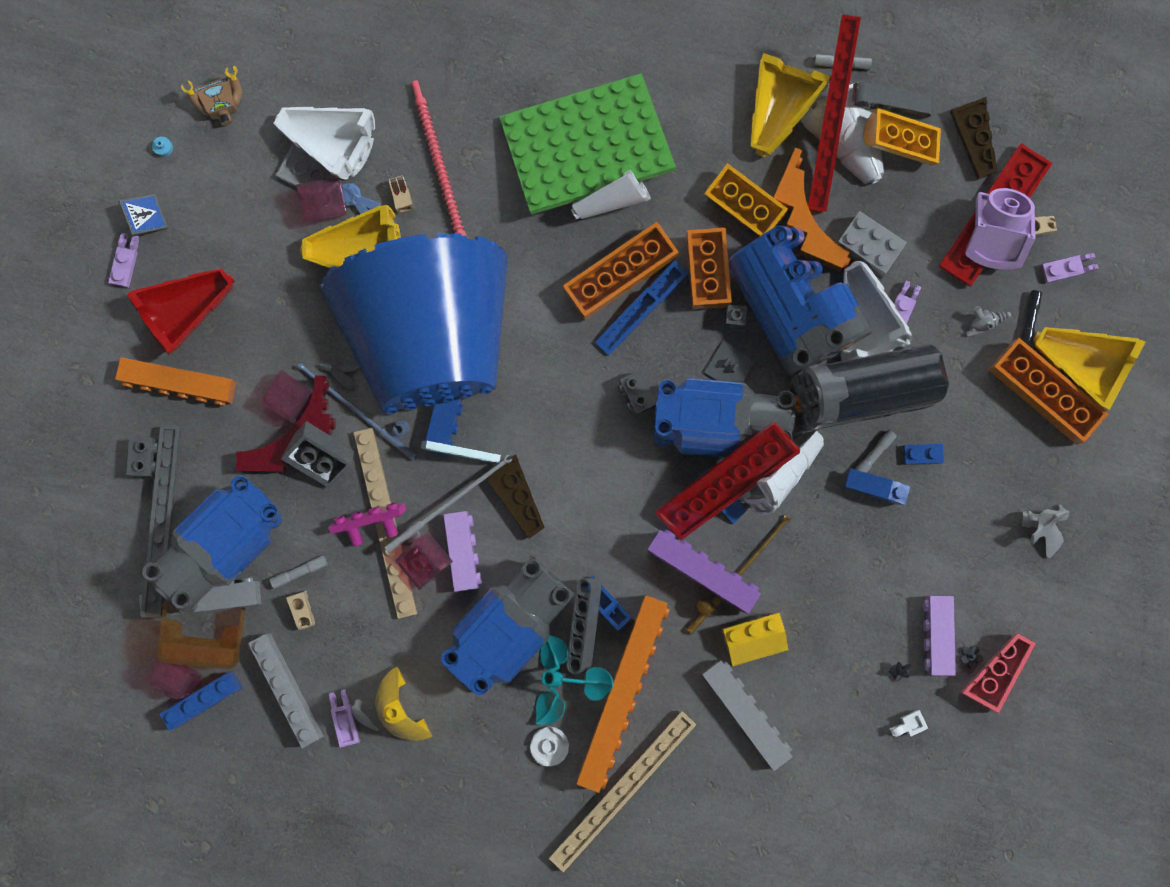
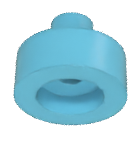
(162, 146)

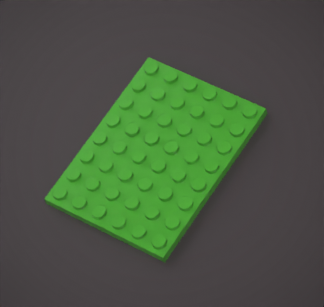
(586, 142)

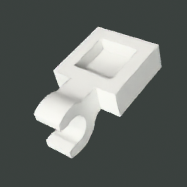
(911, 723)

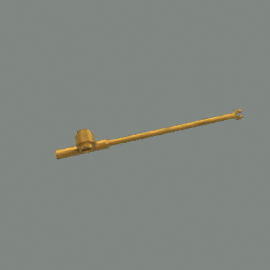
(707, 607)

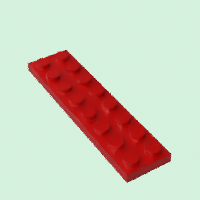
(1021, 173)
(728, 480)

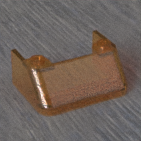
(195, 651)

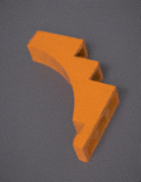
(817, 244)

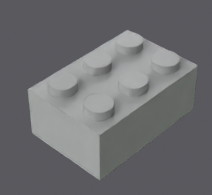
(871, 244)

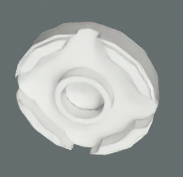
(549, 746)

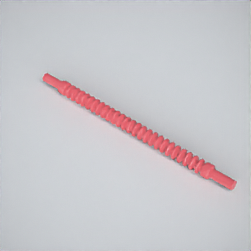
(420, 103)

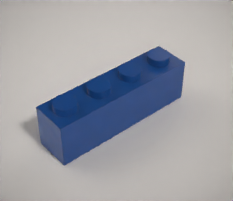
(444, 423)
(201, 701)

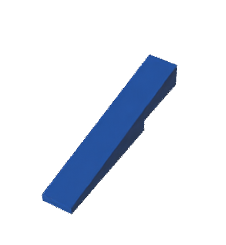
(642, 307)

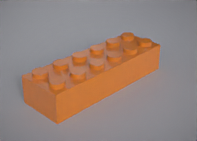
(620, 271)
(1048, 391)

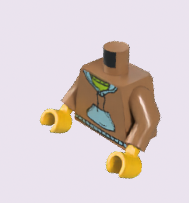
(218, 97)

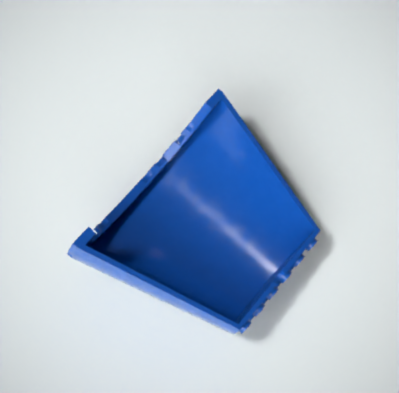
(422, 317)

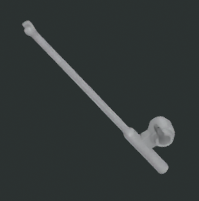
(412, 533)

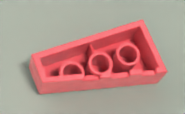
(999, 675)

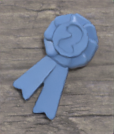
(352, 197)

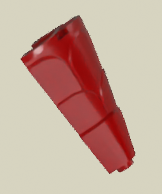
(180, 305)

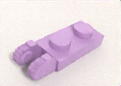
(124, 261)
(1067, 268)
(904, 304)
(344, 720)

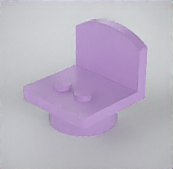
(1002, 229)

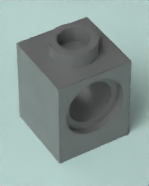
(735, 317)

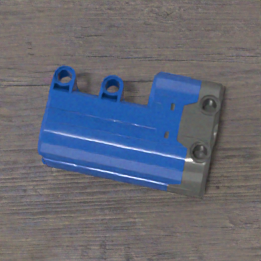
(796, 321)

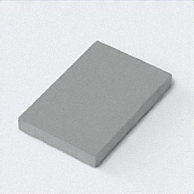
(301, 168)

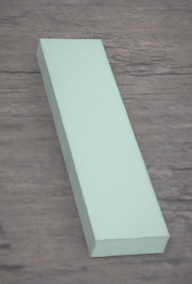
(459, 451)

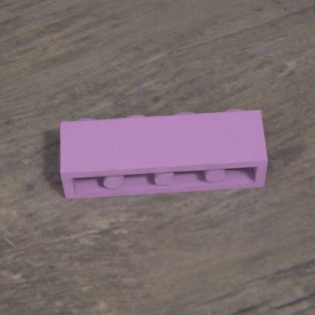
(461, 551)
(940, 635)

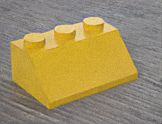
(755, 639)

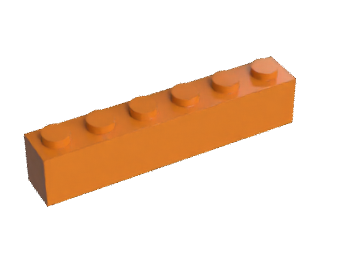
(175, 380)

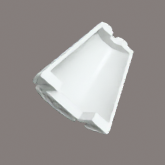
(616, 195)

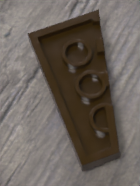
(975, 133)
(515, 494)

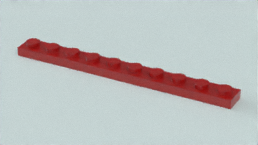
(834, 112)

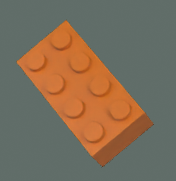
(708, 268)

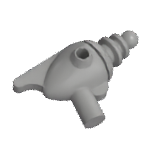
(986, 320)

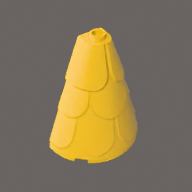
(782, 101)
(361, 232)
(1091, 360)
(392, 713)

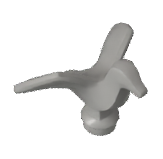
(1046, 526)

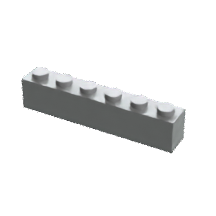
(225, 597)
(286, 690)
(747, 715)

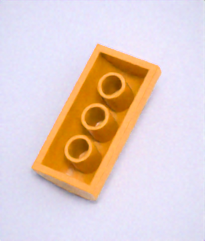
(902, 137)
(745, 201)

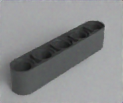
(891, 100)
(589, 617)

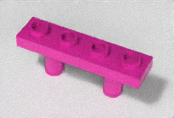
(373, 515)

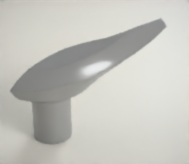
(360, 716)

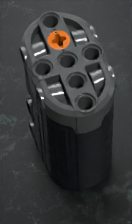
(868, 387)

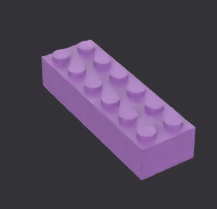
(704, 572)

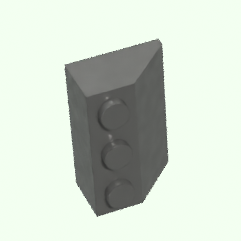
(318, 455)

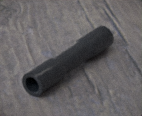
(1033, 307)

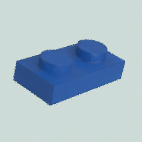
(923, 454)

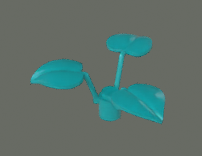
(550, 707)

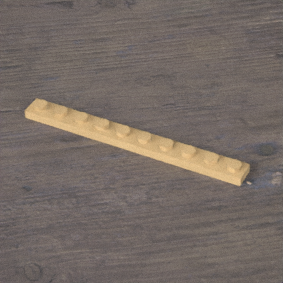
(380, 497)
(622, 791)

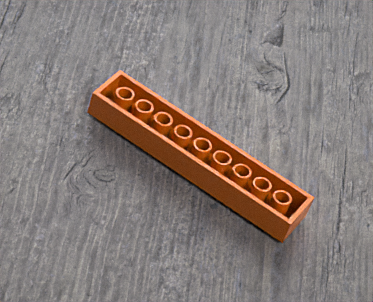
(620, 698)

